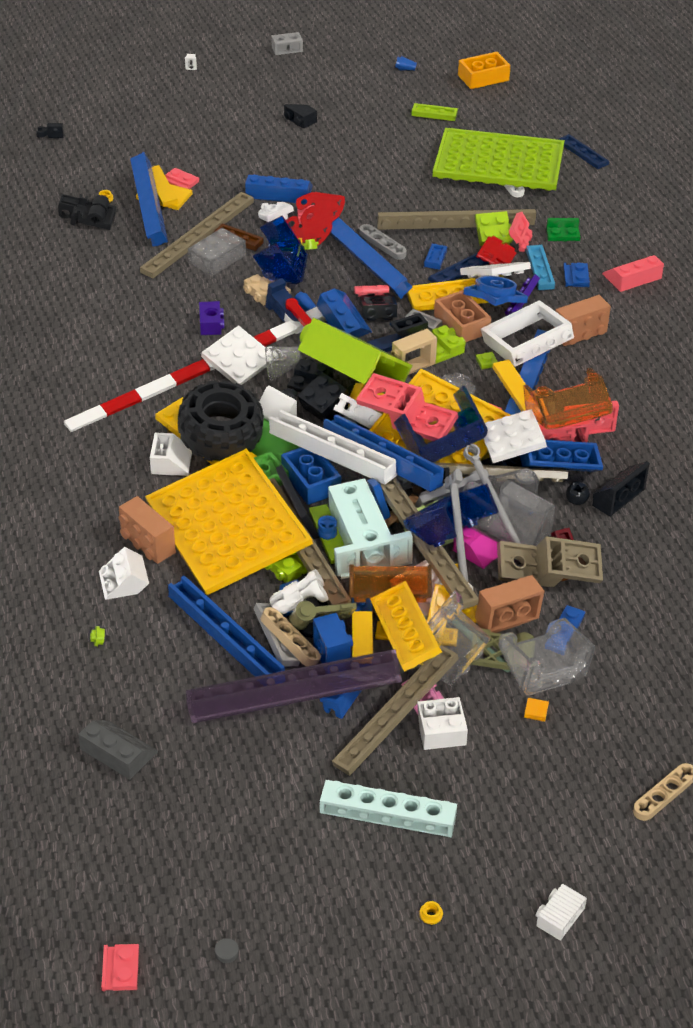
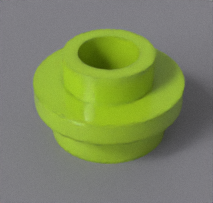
(310, 244)
(97, 636)

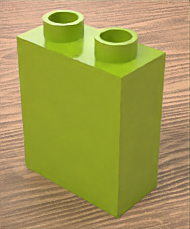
(349, 353)

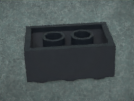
(621, 489)

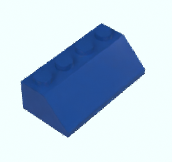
(277, 188)
(565, 455)

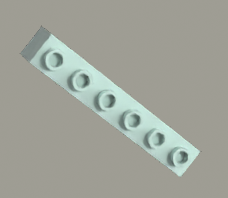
(388, 808)

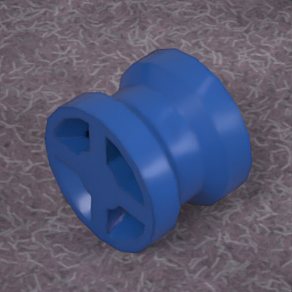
(327, 527)

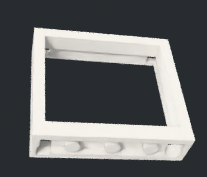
(520, 319)

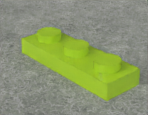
(434, 112)

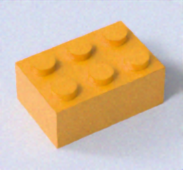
(484, 70)

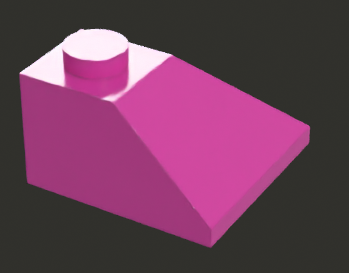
(478, 547)

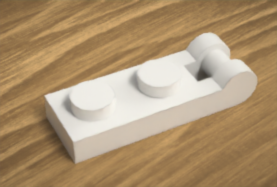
(358, 413)

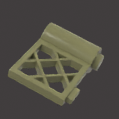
(306, 612)
(491, 660)

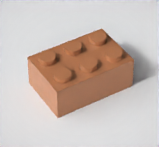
(461, 314)
(587, 318)
(147, 530)
(509, 604)

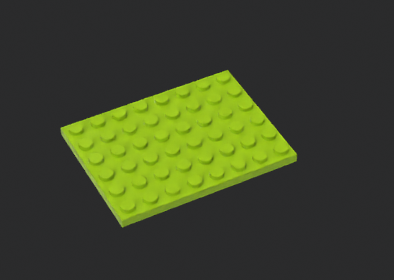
(499, 159)

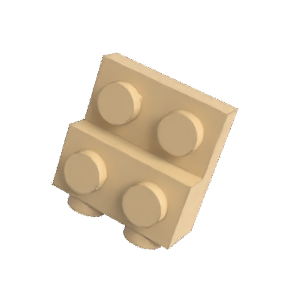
(257, 287)

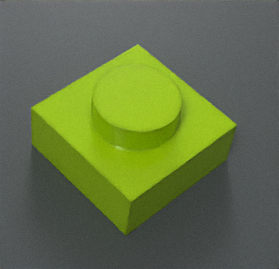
(486, 360)

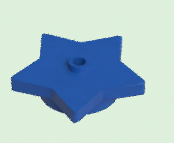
(495, 290)

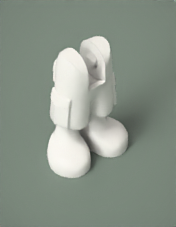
(296, 592)

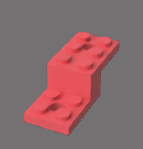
(407, 400)
(580, 431)

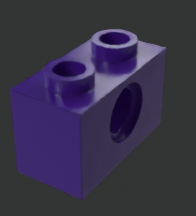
(211, 318)

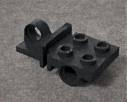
(88, 212)

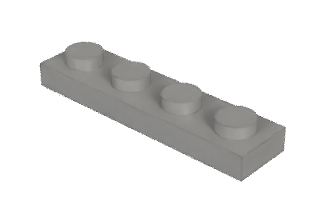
(281, 653)

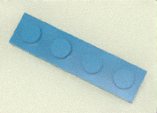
(540, 267)

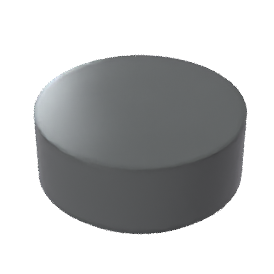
(226, 950)

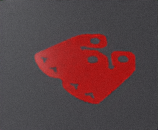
(322, 215)

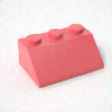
(635, 273)

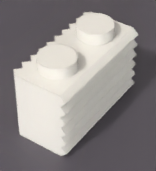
(561, 911)

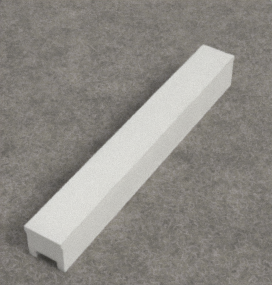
(333, 447)

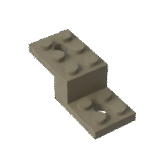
(550, 561)

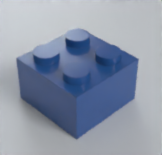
(331, 638)

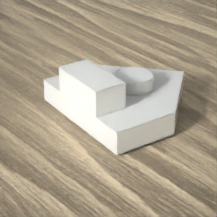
(273, 211)

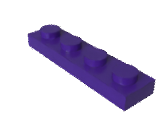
(529, 285)

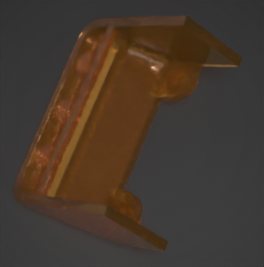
(569, 404)
(372, 580)

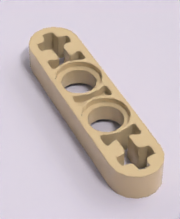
(275, 621)
(663, 791)

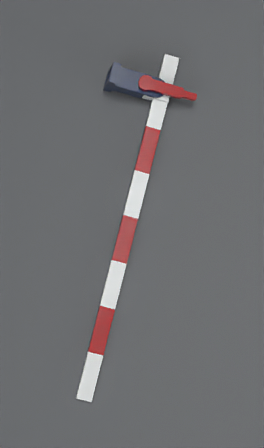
(277, 299)

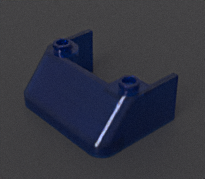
(284, 255)
(469, 430)
(436, 521)

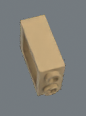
(425, 341)

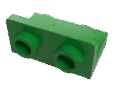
(563, 229)

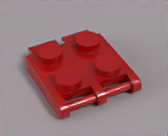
(495, 252)

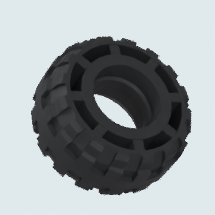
(220, 438)

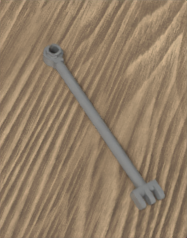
(475, 459)
(452, 483)

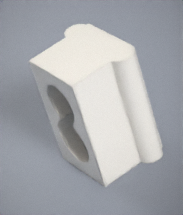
(187, 62)

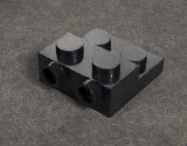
(378, 307)
(306, 372)

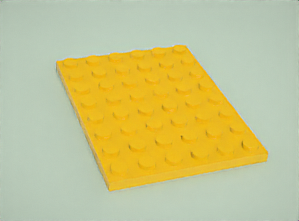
(229, 521)

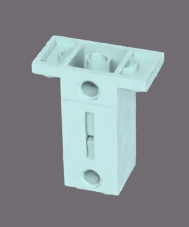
(364, 530)

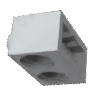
(287, 43)

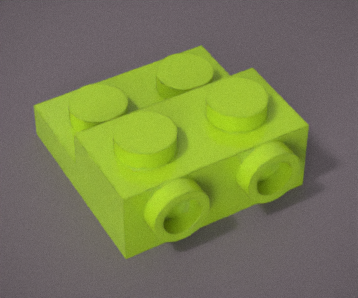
(495, 225)
(448, 343)
(288, 568)

